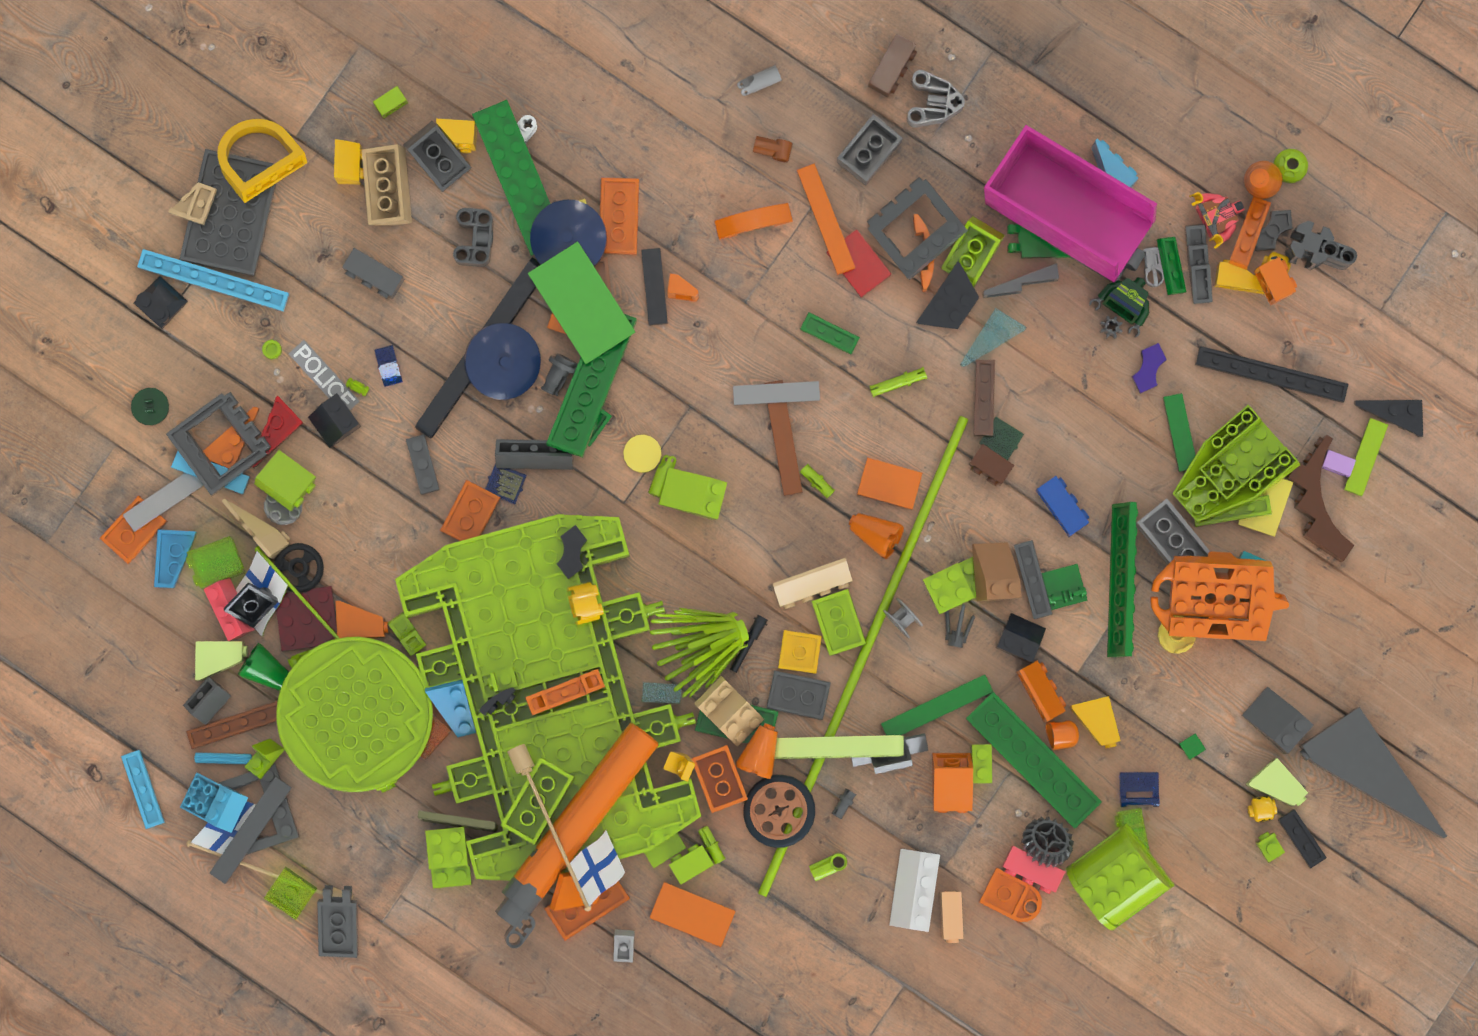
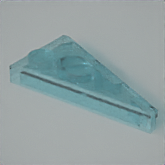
(996, 331)

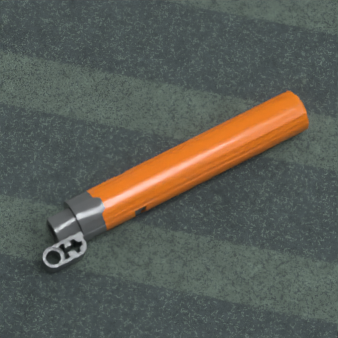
(573, 829)

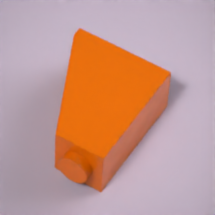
(358, 622)

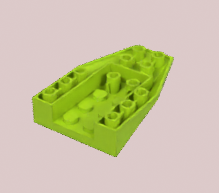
(1234, 467)

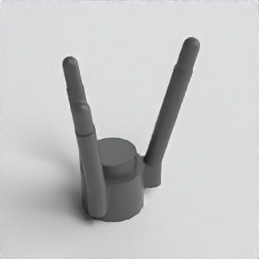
(957, 638)

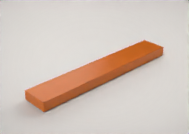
(826, 219)

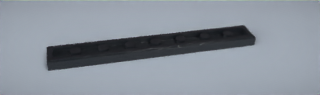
(1271, 374)

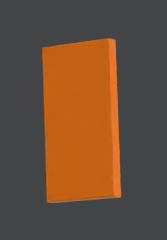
(620, 214)
(692, 914)
(575, 919)

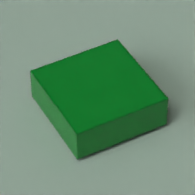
(1192, 746)

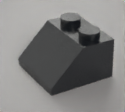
(334, 420)
(1021, 638)

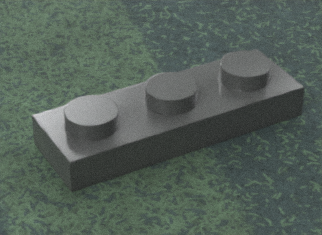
(422, 464)

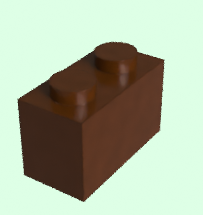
(991, 465)

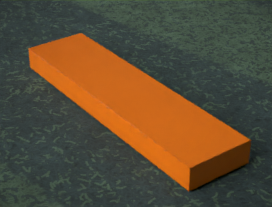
(1249, 233)

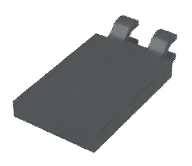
(337, 924)

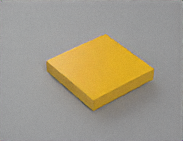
(799, 651)

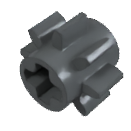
(1113, 322)

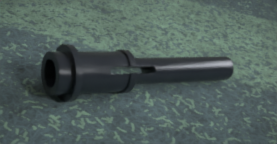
(753, 634)

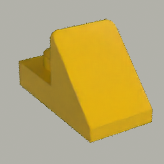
(679, 764)

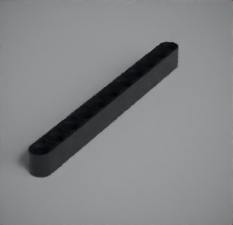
(458, 380)

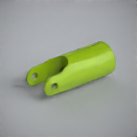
(659, 477)

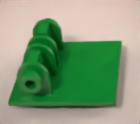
(1064, 586)

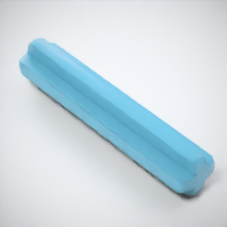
(222, 758)

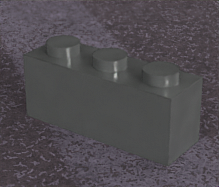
(372, 274)

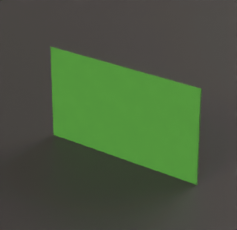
(581, 302)

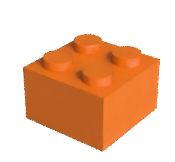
(1275, 280)

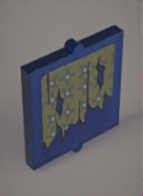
(506, 483)

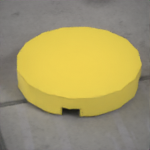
(642, 453)
(1174, 644)

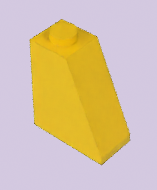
(1098, 720)

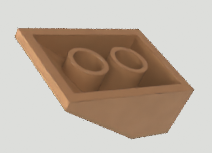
(995, 572)

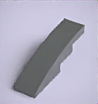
(1198, 263)

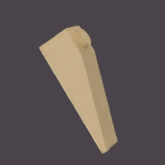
(266, 536)

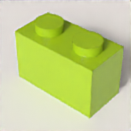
(982, 763)
(690, 864)

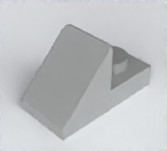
(624, 945)

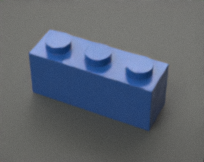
(1063, 505)

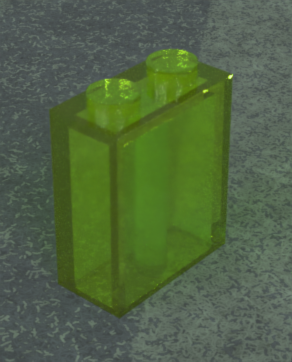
(215, 562)

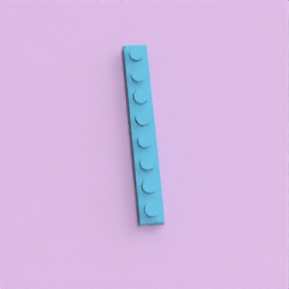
(213, 280)

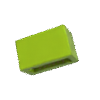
(390, 102)

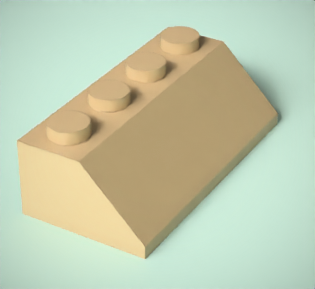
(386, 185)
(811, 583)

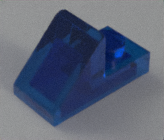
(388, 365)

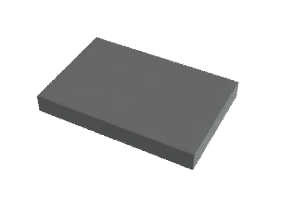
(798, 695)

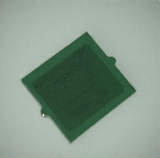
(1004, 438)

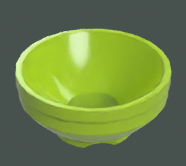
(1291, 175)

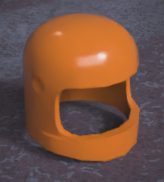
(1065, 734)

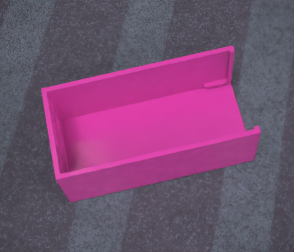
(1070, 203)

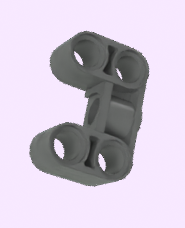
(482, 237)

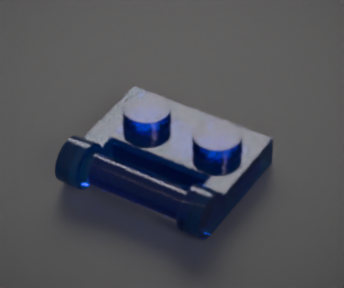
(1139, 783)

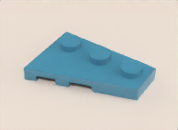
(171, 556)
(453, 706)

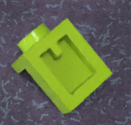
(502, 680)
(1269, 846)

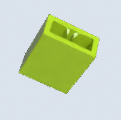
(285, 481)

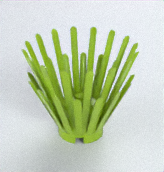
(721, 636)

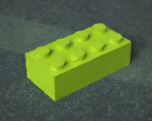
(525, 814)

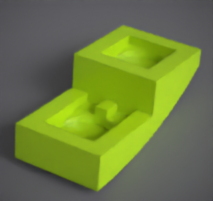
(406, 634)

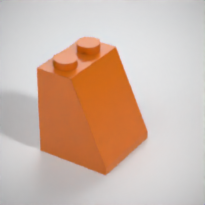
(952, 782)

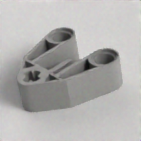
(935, 85)

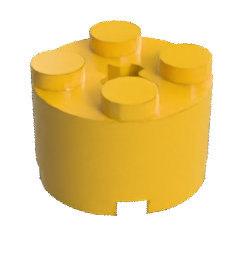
(584, 603)

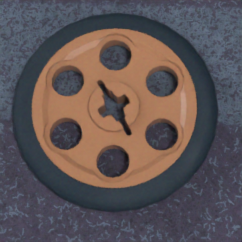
(800, 826)

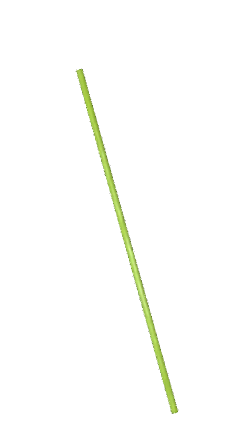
(872, 634)

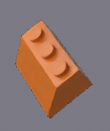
(1041, 691)

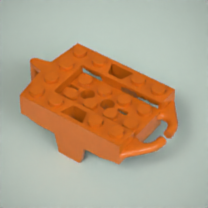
(1196, 577)

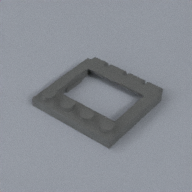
(929, 248)
(196, 457)
(283, 817)

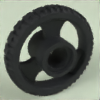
(309, 555)

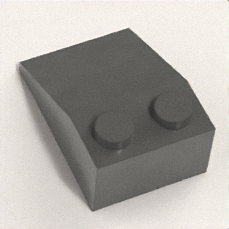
(437, 156)
(1277, 720)

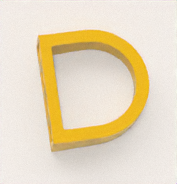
(271, 175)

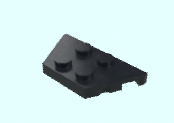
(951, 301)

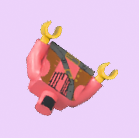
(1217, 215)

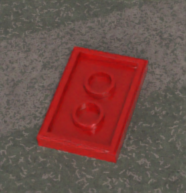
(868, 269)

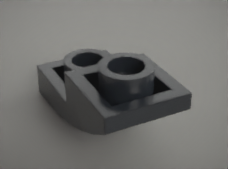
(503, 697)

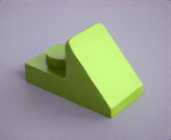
(266, 754)

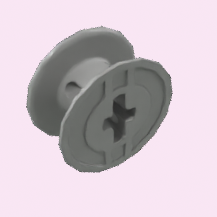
(903, 618)

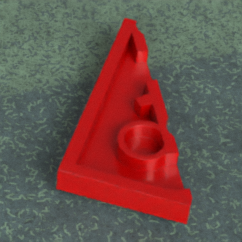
(280, 425)

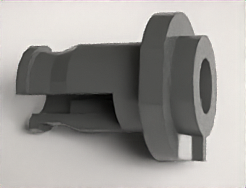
(558, 373)

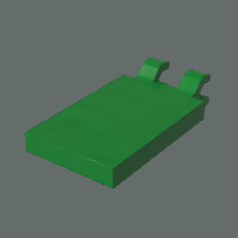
(1031, 245)

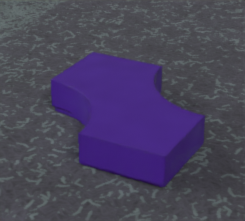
(1151, 360)

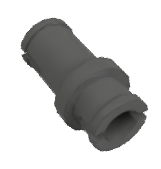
(843, 804)

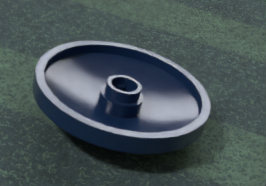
(565, 224)
(502, 361)

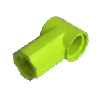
(826, 866)

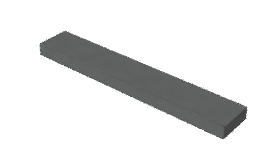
(250, 830)

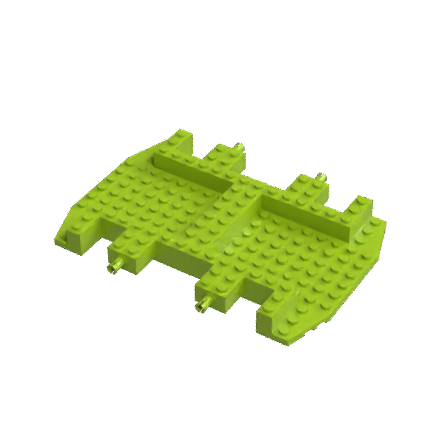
(513, 610)

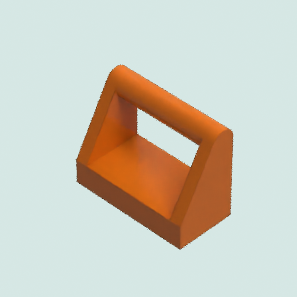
(681, 289)

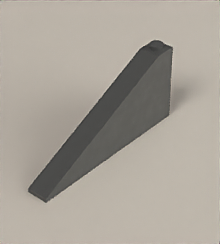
(1360, 758)

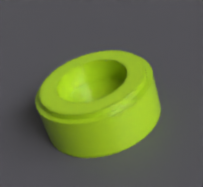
(271, 349)

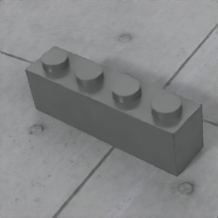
(531, 455)

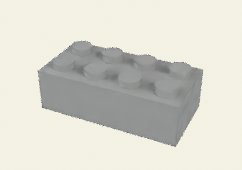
(1170, 533)

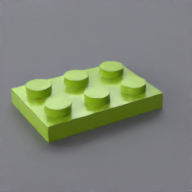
(839, 622)

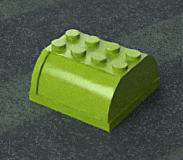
(1118, 877)

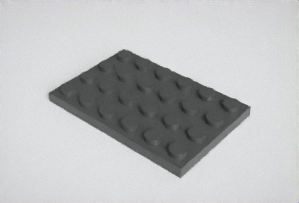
(233, 228)

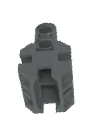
(1313, 247)

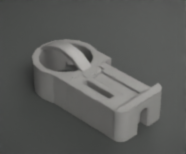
(1153, 264)

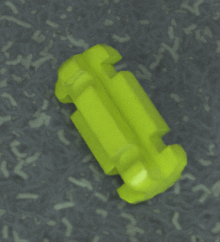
(357, 386)

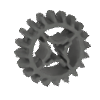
(1036, 842)

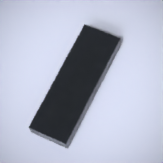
(1302, 838)

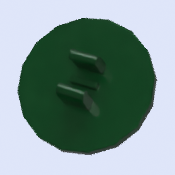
(150, 406)

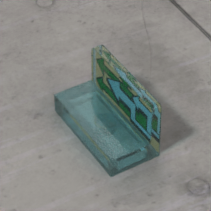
(661, 693)

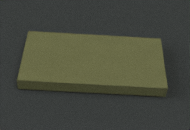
(457, 821)

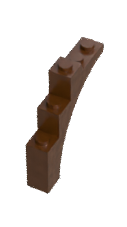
(1321, 530)

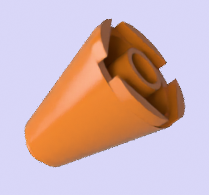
(1263, 179)
(877, 533)
(760, 752)

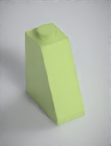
(217, 656)
(1278, 783)

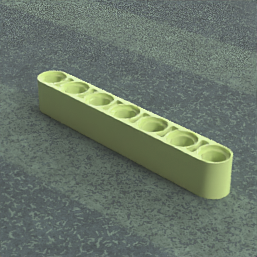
(839, 747)

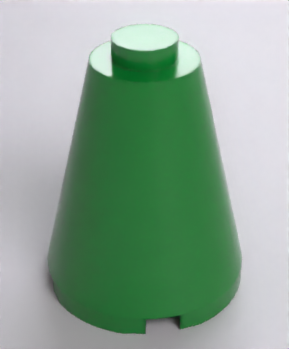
(263, 668)

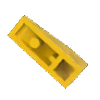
(1236, 278)

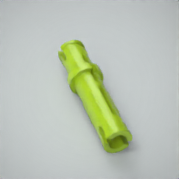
(899, 381)

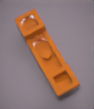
(753, 220)
(921, 229)
(565, 692)

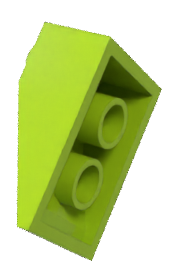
(974, 249)
(692, 493)

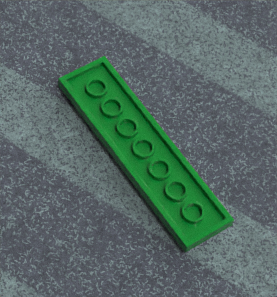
(512, 165)
(586, 399)
(1122, 580)
(1033, 760)

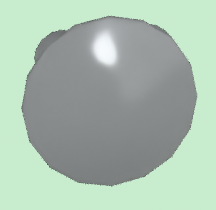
(278, 513)

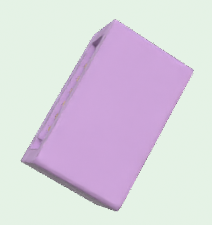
(1338, 463)

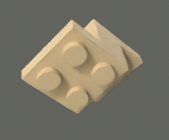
(729, 711)

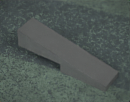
(1044, 275)

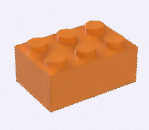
(719, 779)

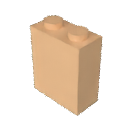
(951, 916)

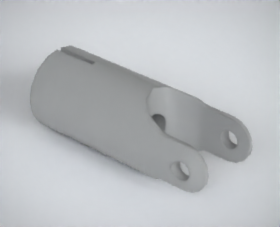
(759, 80)

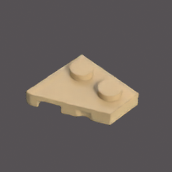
(195, 204)

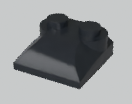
(160, 302)
(251, 604)

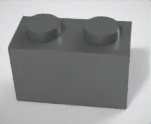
(207, 700)

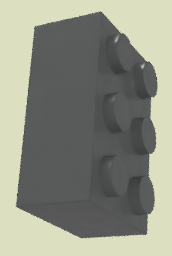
(869, 149)

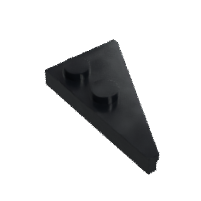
(1403, 413)

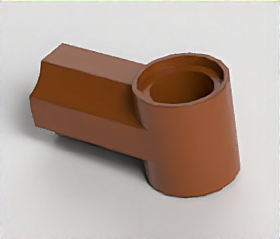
(777, 149)

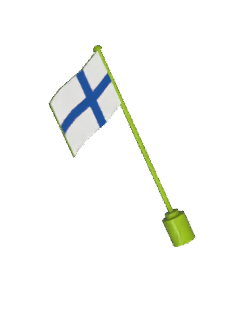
(266, 574)

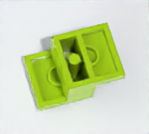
(952, 586)
(448, 857)

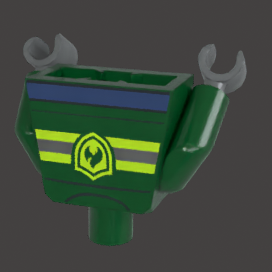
(1127, 300)

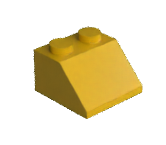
(460, 133)
(348, 162)

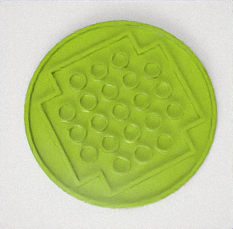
(354, 714)

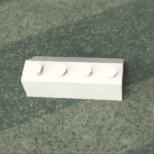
(914, 890)

